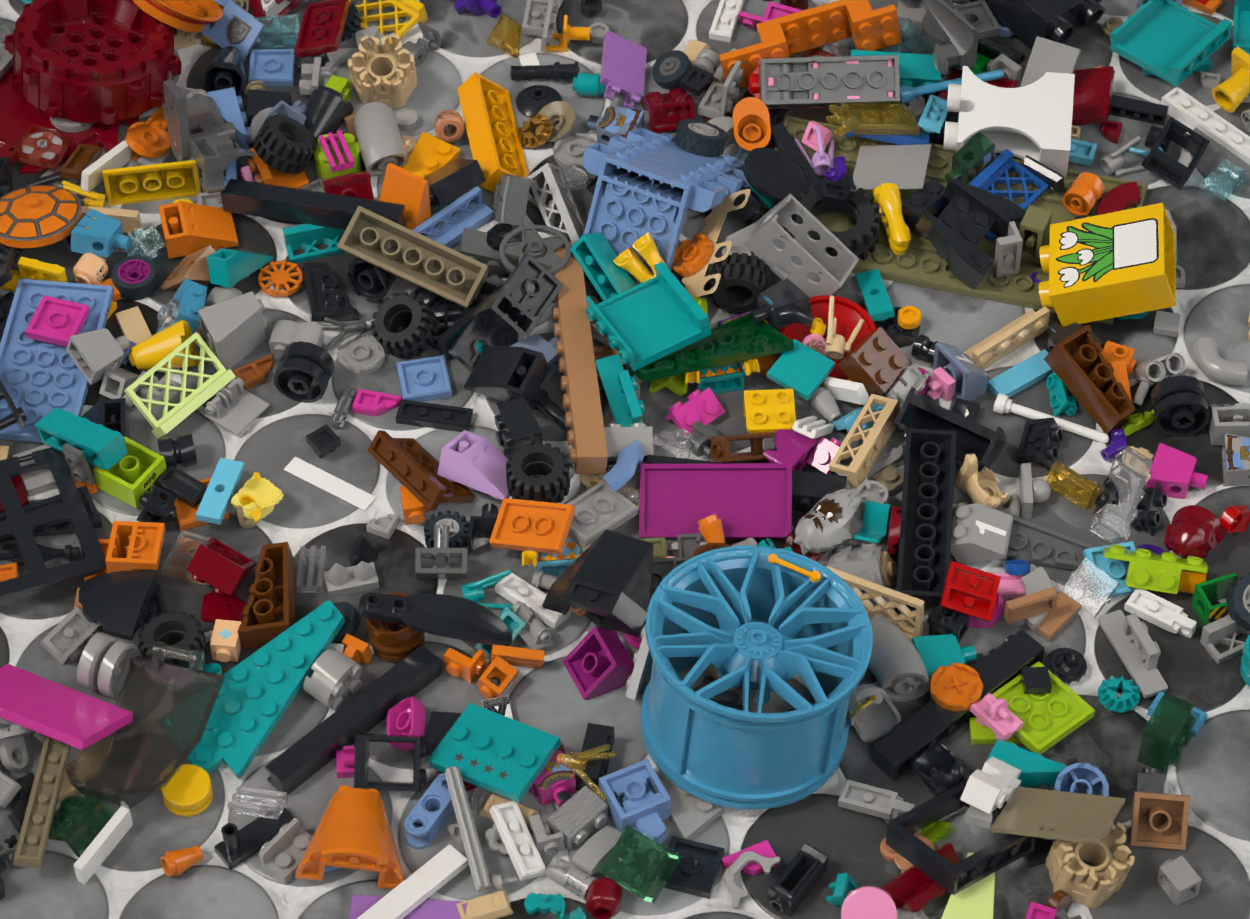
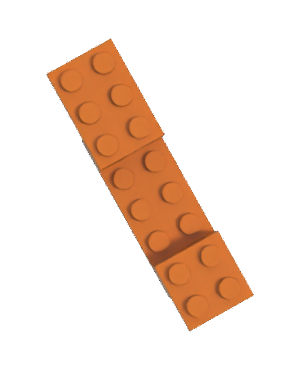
(816, 28)

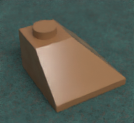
(192, 267)

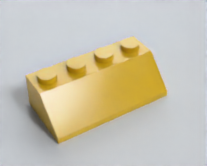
(152, 182)

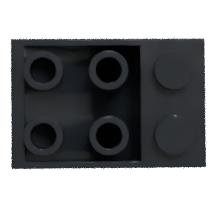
(508, 373)

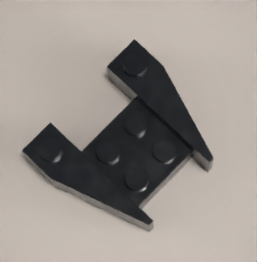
(965, 224)

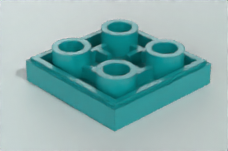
(801, 370)

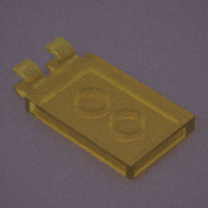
(873, 119)

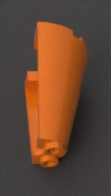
(353, 836)

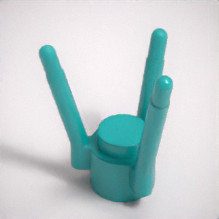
(474, 590)

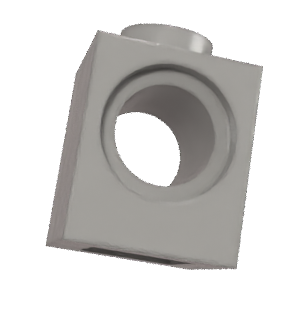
(1178, 880)

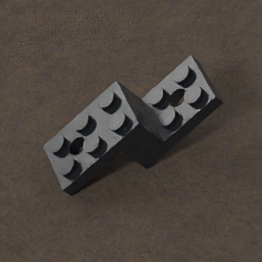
(509, 313)

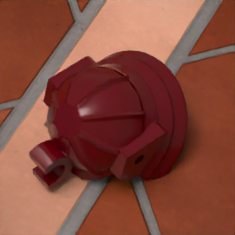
(1193, 532)

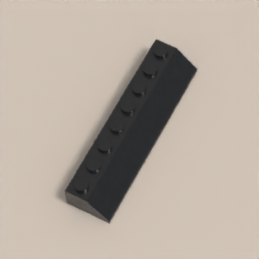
(926, 514)

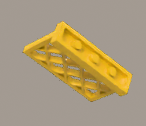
(403, 8)

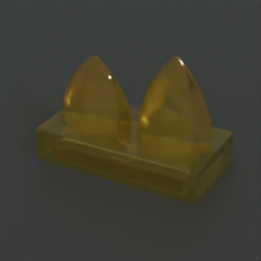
(1072, 485)

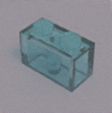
(279, 32)

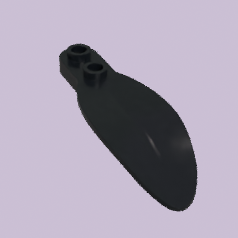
(438, 615)

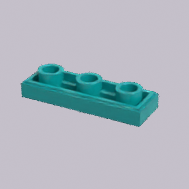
(875, 295)

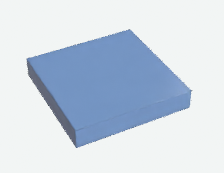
(272, 66)
(424, 379)

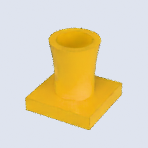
(1237, 87)

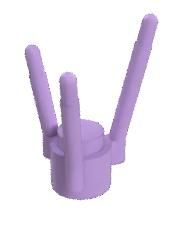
(820, 160)

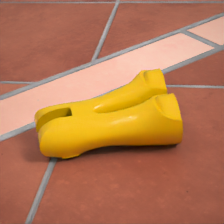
(890, 208)
(633, 264)

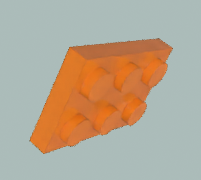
(532, 526)

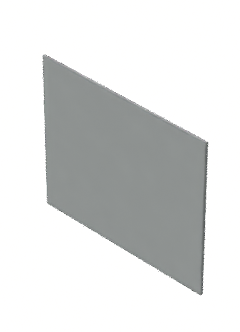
(891, 164)

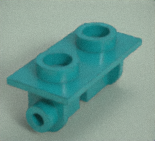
(1060, 396)

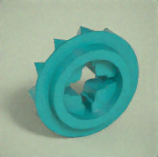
(1127, 701)

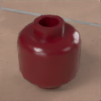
(604, 898)

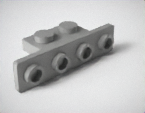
(539, 19)
(1135, 650)

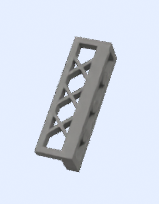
(562, 200)
(1221, 632)

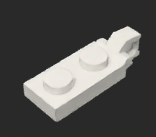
(1160, 612)

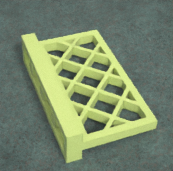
(193, 400)

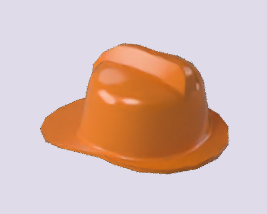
(751, 124)

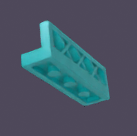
(308, 238)

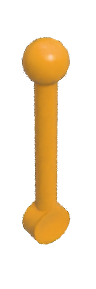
(814, 576)

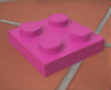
(57, 320)

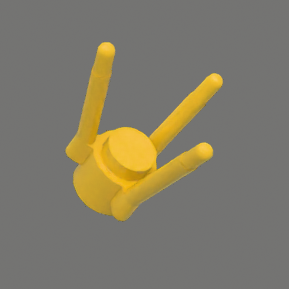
(91, 198)

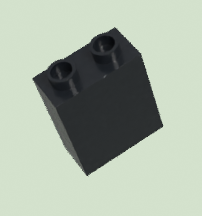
(1046, 18)

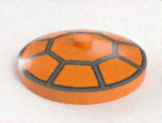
(38, 216)

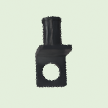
(482, 525)

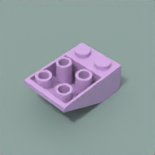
(475, 463)

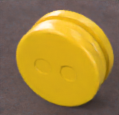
(188, 791)

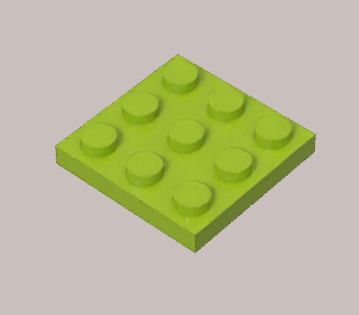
(1047, 715)

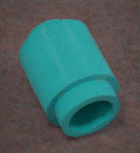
(588, 85)

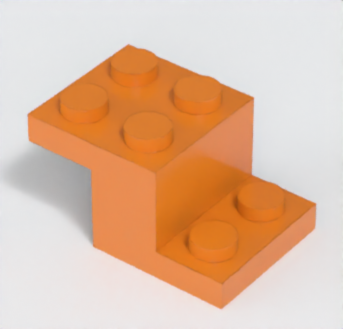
(132, 546)

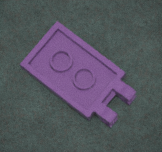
(623, 68)

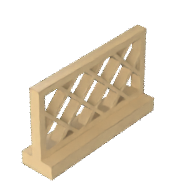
(908, 622)

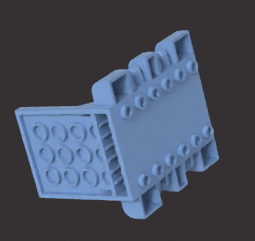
(652, 188)

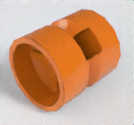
(1083, 194)

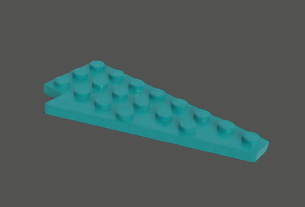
(261, 691)

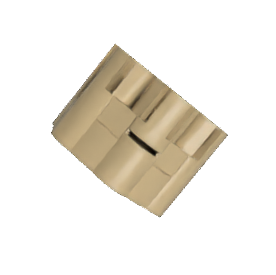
(386, 60)
(1087, 883)

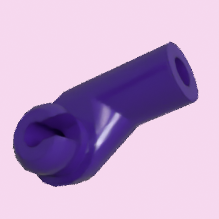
(1118, 443)

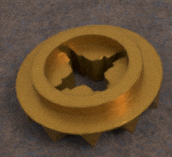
(542, 133)

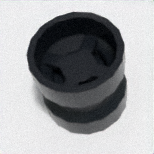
(924, 349)

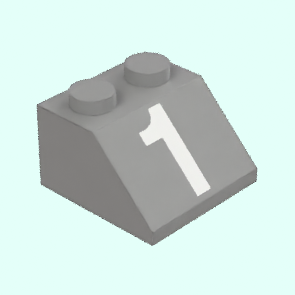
(979, 533)

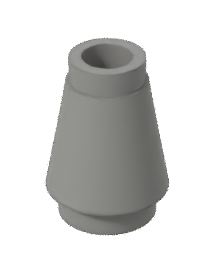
(825, 404)

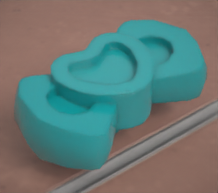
(544, 903)

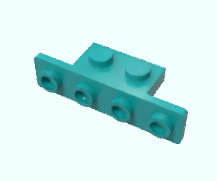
(620, 391)

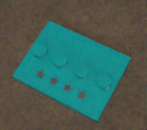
(495, 752)

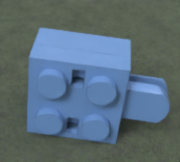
(637, 799)

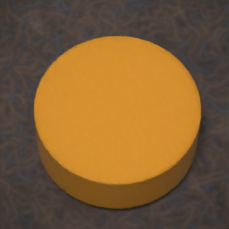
(909, 317)

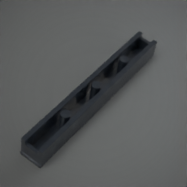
(302, 205)
(355, 717)

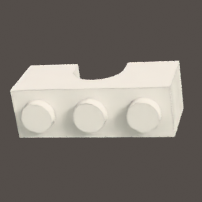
(991, 786)

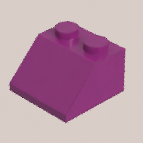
(599, 663)

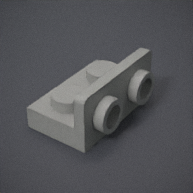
(285, 851)

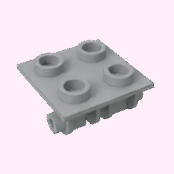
(234, 407)

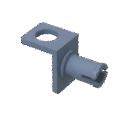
(294, 111)

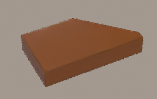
(256, 372)

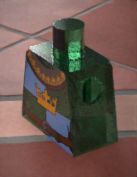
(972, 159)

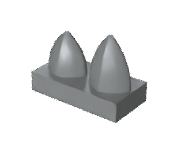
(350, 579)

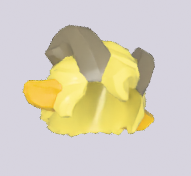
(255, 500)

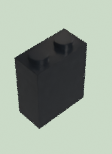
(453, 180)

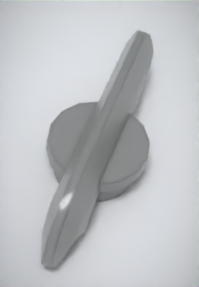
(886, 459)

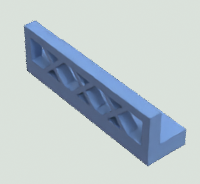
(450, 230)

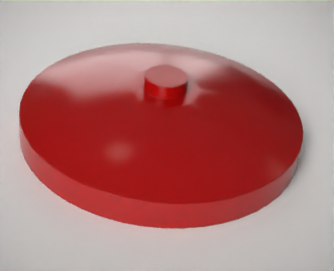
(847, 317)

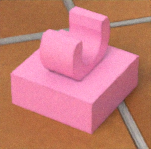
(810, 135)
(941, 385)

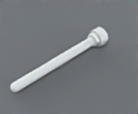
(1006, 405)

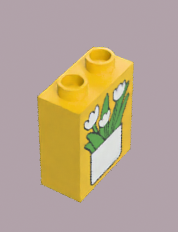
(1110, 265)

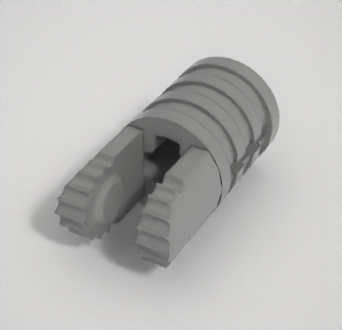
(570, 877)

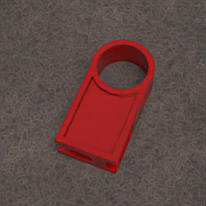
(1235, 519)

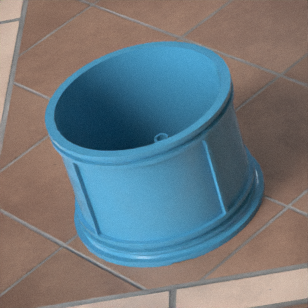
(758, 632)

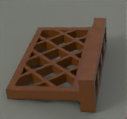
(417, 471)

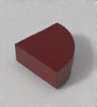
(1111, 130)

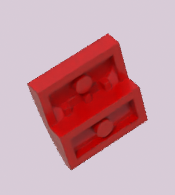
(970, 591)

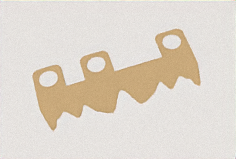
(695, 283)

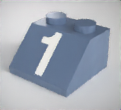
(969, 378)

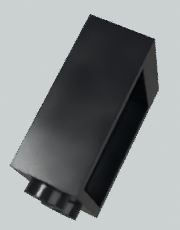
(1166, 166)
(362, 762)

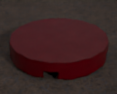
(893, 530)

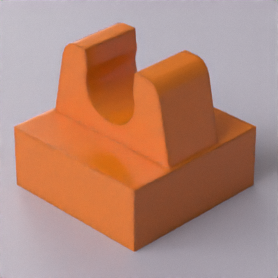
(356, 649)

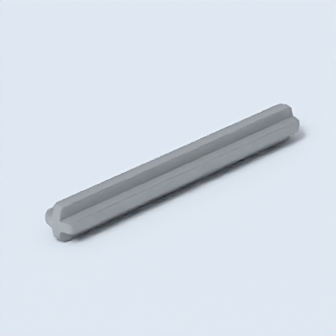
(467, 828)

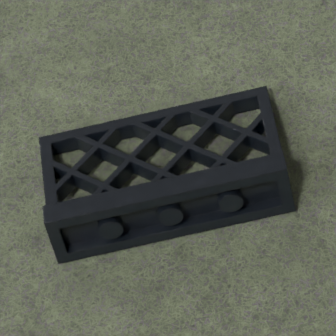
(450, 333)

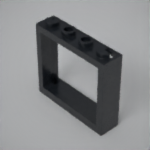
(967, 871)

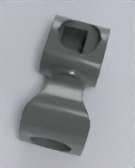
(428, 43)

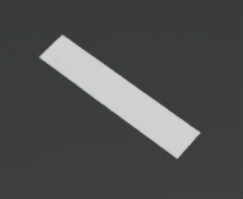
(329, 483)

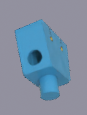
(98, 235)

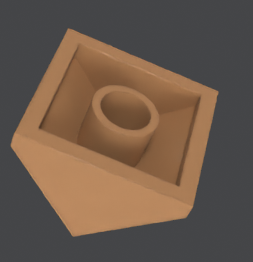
(1159, 820)

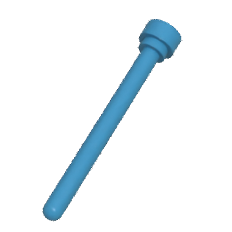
(908, 93)

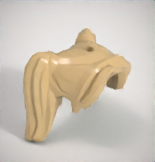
(980, 486)

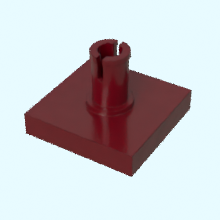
(350, 185)

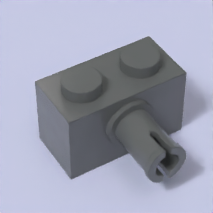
(441, 560)

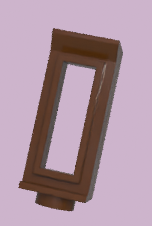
(721, 452)

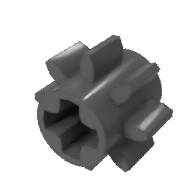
(8, 847)

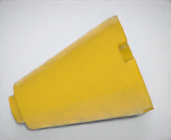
(156, 347)

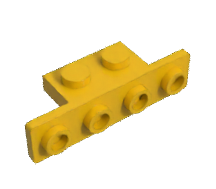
(35, 270)

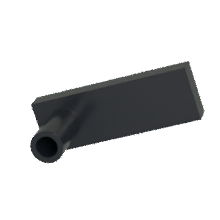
(246, 842)

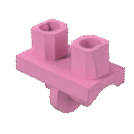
(996, 716)

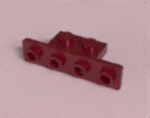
(914, 888)

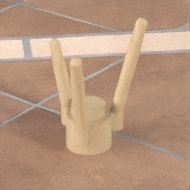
(836, 343)

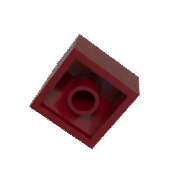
(220, 566)

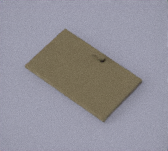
(1058, 815)

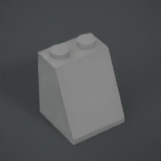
(233, 328)

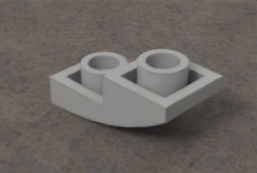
(596, 850)

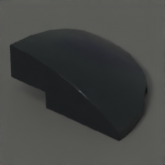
(118, 600)

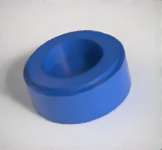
(1017, 567)

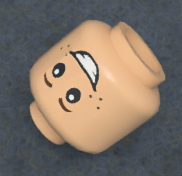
(90, 269)

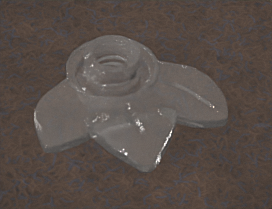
(669, 443)

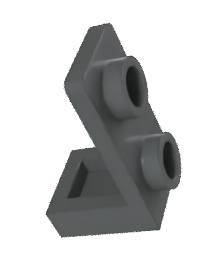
(79, 465)

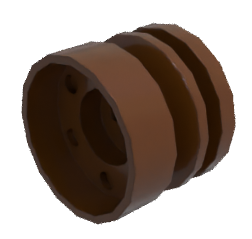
(393, 640)

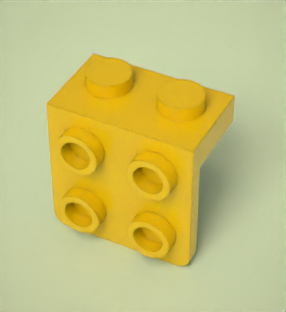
(769, 410)

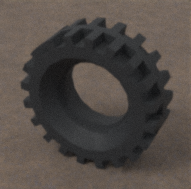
(857, 239)

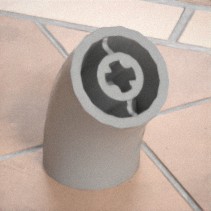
(379, 138)
(896, 662)

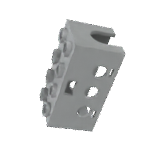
(801, 258)

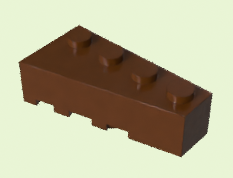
(1090, 379)
(271, 597)

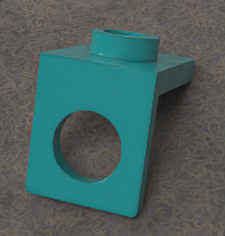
(874, 522)

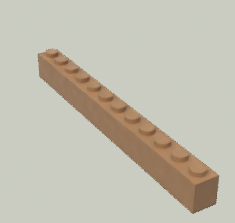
(579, 371)

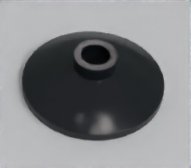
(534, 98)

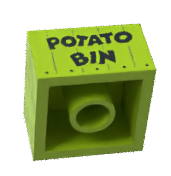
(132, 474)

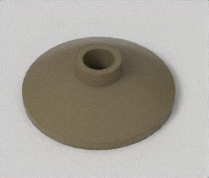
(562, 118)

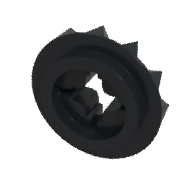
(1073, 659)

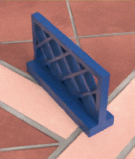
(994, 174)

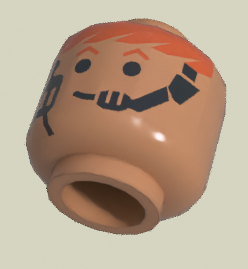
(451, 132)

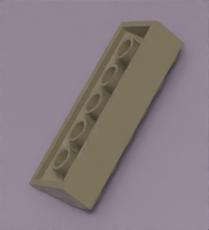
(413, 257)

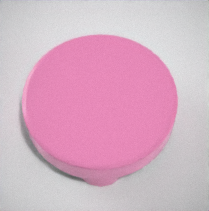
(868, 903)

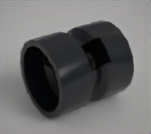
(178, 450)

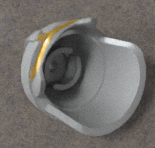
(872, 712)

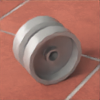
(105, 664)

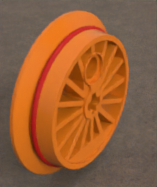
(183, 14)

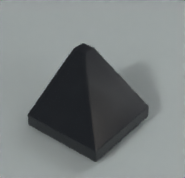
(361, 551)

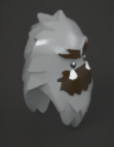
(830, 522)

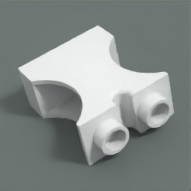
(1023, 119)

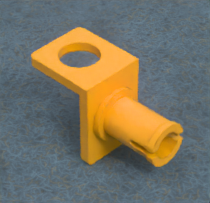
(569, 33)

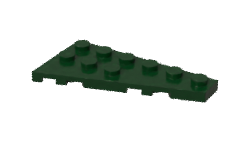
(727, 344)

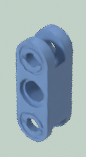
(425, 823)

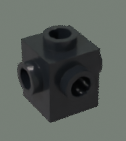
(157, 502)
(947, 622)

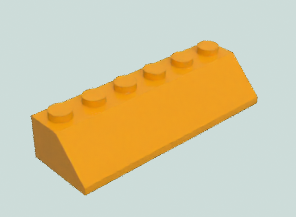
(491, 129)

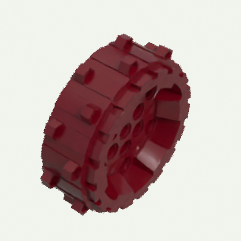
(91, 59)

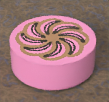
(815, 342)

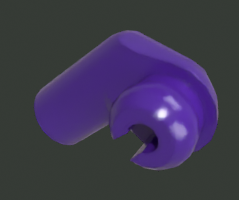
(840, 170)

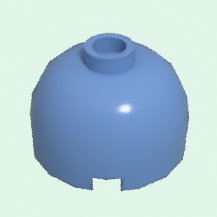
(1082, 779)

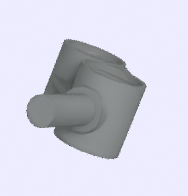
(1159, 370)

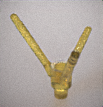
(578, 761)

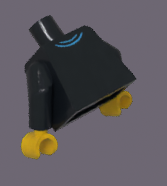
(784, 306)

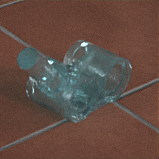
(910, 36)
(1225, 180)

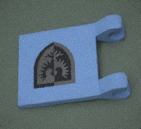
(234, 28)

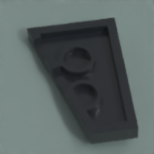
(325, 295)

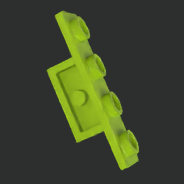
(1152, 570)

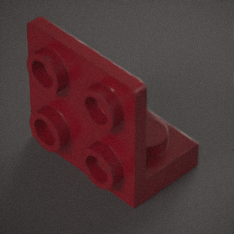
(668, 109)

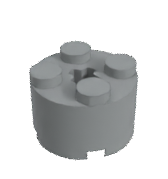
(333, 679)

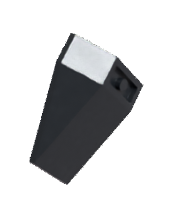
(609, 581)

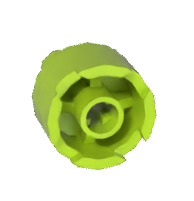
(321, 164)

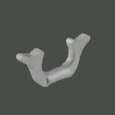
(744, 859)

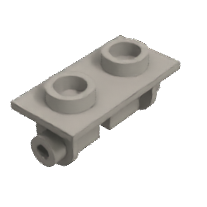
(911, 378)
(534, 632)

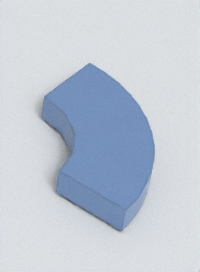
(625, 465)

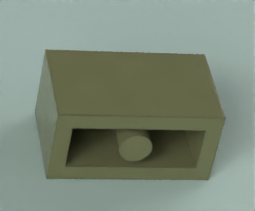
(1034, 232)

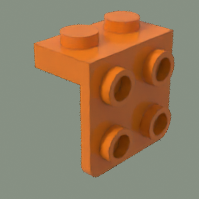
(267, 175)

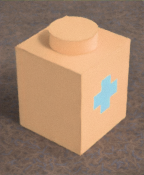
(225, 641)

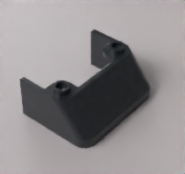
(971, 436)

